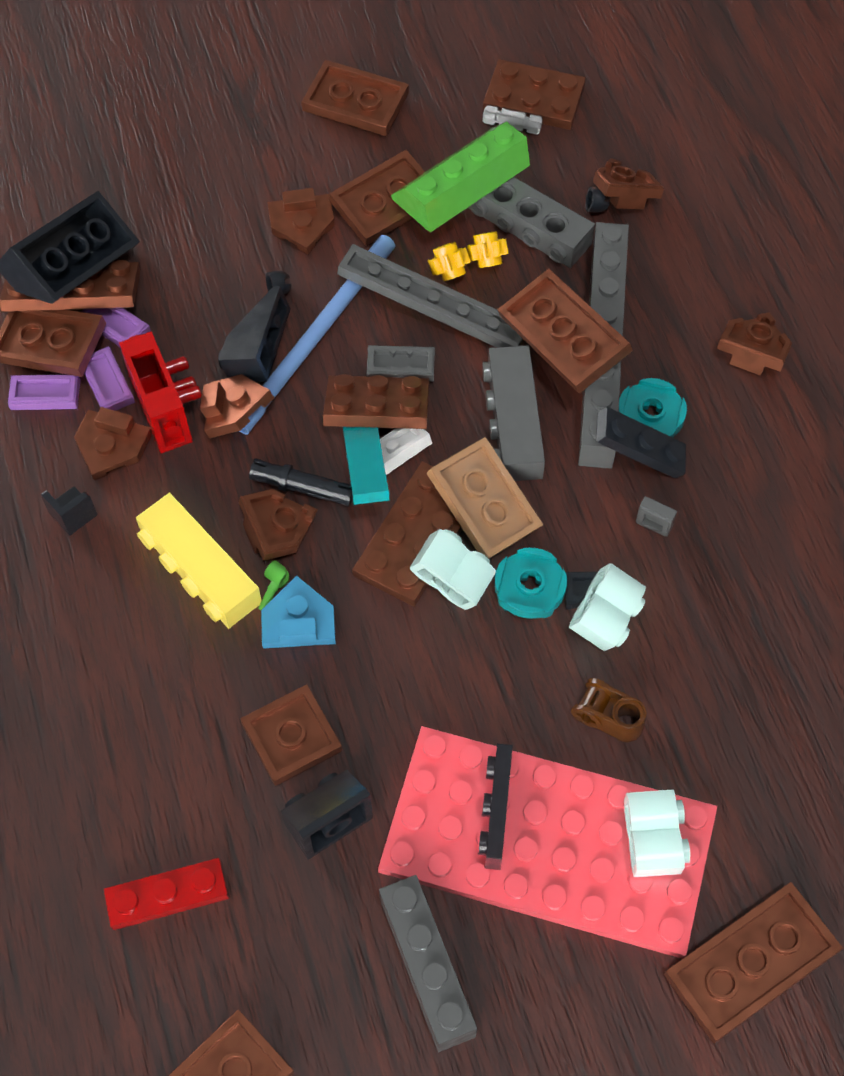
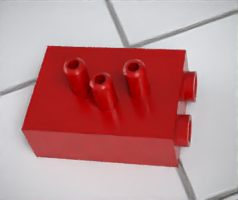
(157, 393)

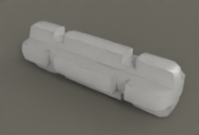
(515, 118)

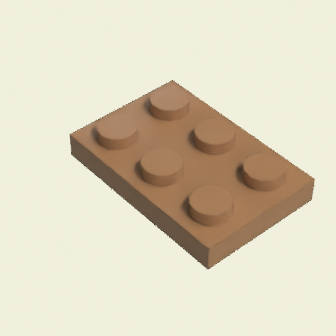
(484, 498)

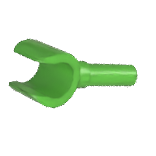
(279, 578)

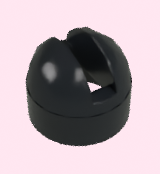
(596, 200)
(277, 278)

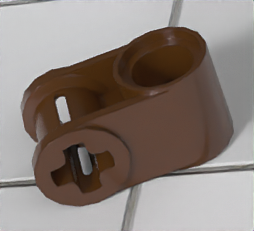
(607, 708)

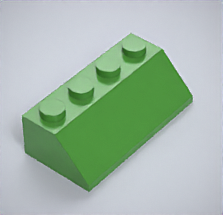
(465, 176)

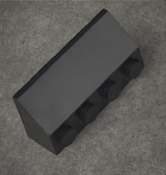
(67, 250)

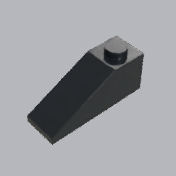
(255, 340)

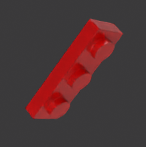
(165, 894)

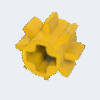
(487, 249)
(449, 261)

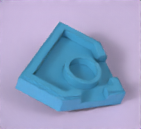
(297, 618)

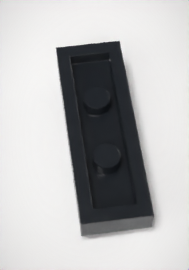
(641, 442)
(495, 806)

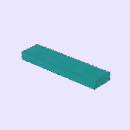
(365, 465)

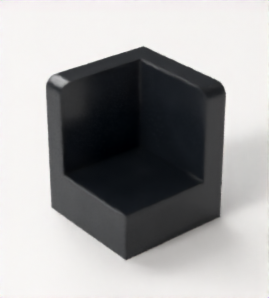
(71, 509)

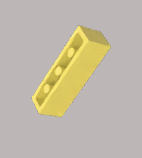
(198, 560)

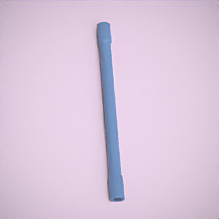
(382, 247)

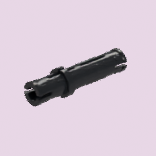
(295, 480)

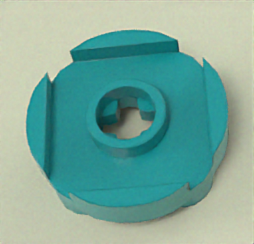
(658, 394)
(530, 602)

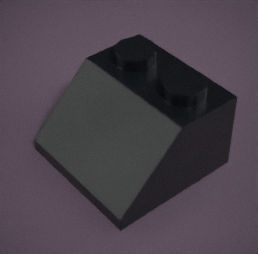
(327, 812)

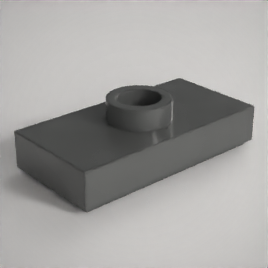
(401, 361)

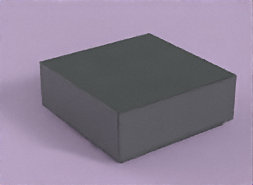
(656, 516)

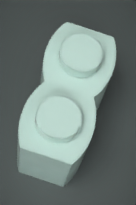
(453, 568)
(608, 608)
(655, 833)

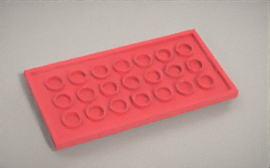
(560, 847)

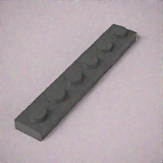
(427, 297)

